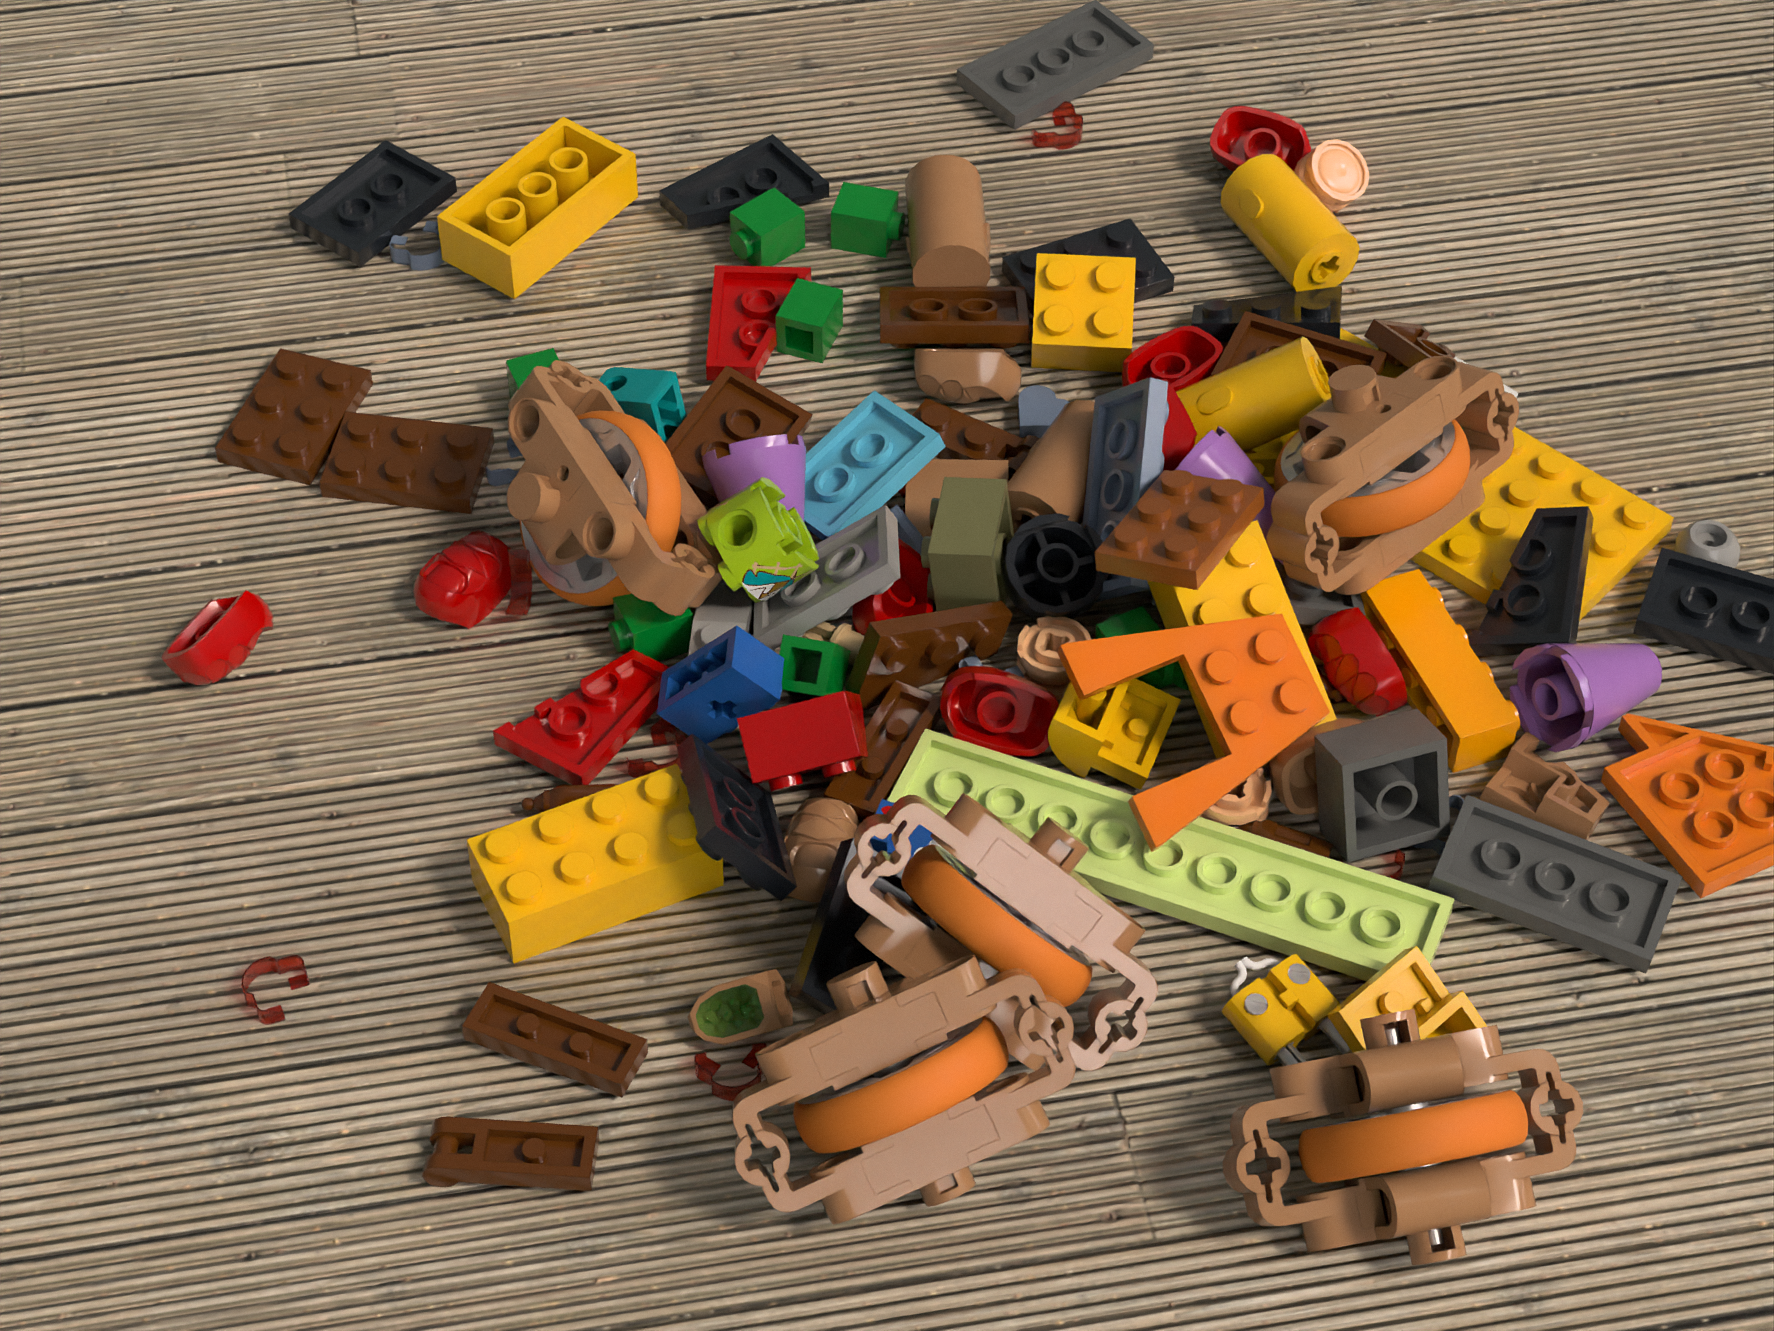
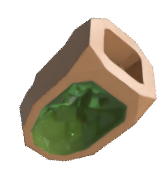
(742, 1008)

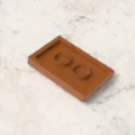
(1180, 529)

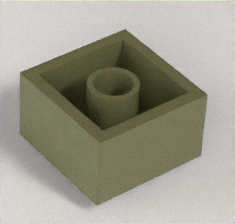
(967, 542)

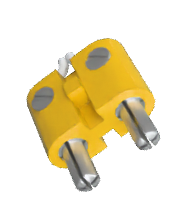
(1281, 1009)

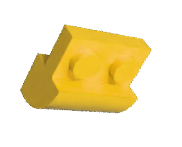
(1113, 730)
(1401, 986)

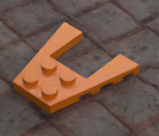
(1247, 685)

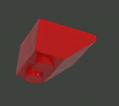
(804, 738)

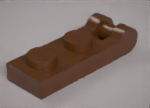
(972, 438)
(512, 1153)

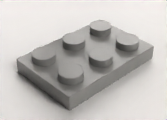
(851, 567)

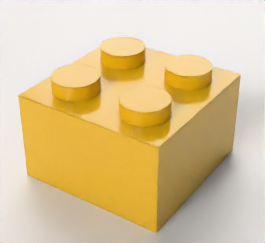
(1083, 312)

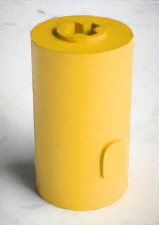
(1289, 224)
(1260, 396)

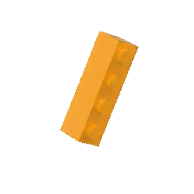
(1442, 670)

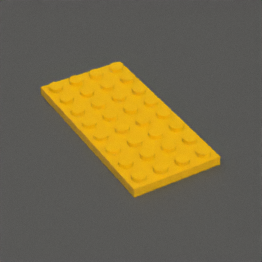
(1535, 476)

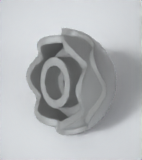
(1710, 542)

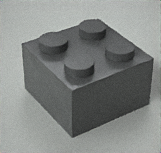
(1382, 785)

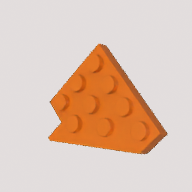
(1698, 799)

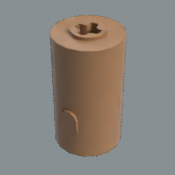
(947, 224)
(1055, 468)

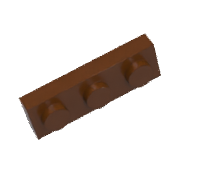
(890, 743)
(555, 1039)

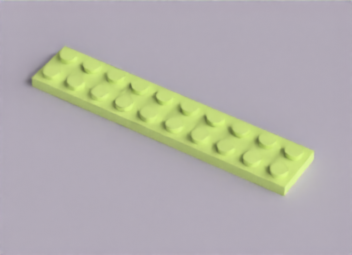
(1202, 873)

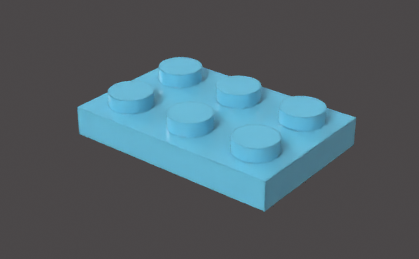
(864, 463)

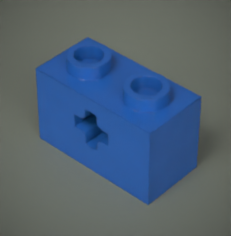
(719, 684)

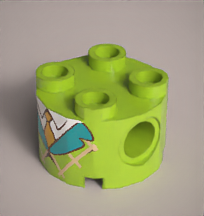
(759, 541)

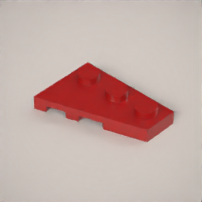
(745, 316)
(590, 724)

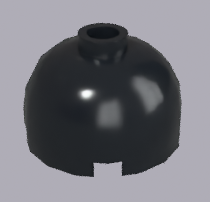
(1053, 567)

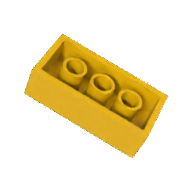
(538, 207)
(1238, 588)
(591, 864)

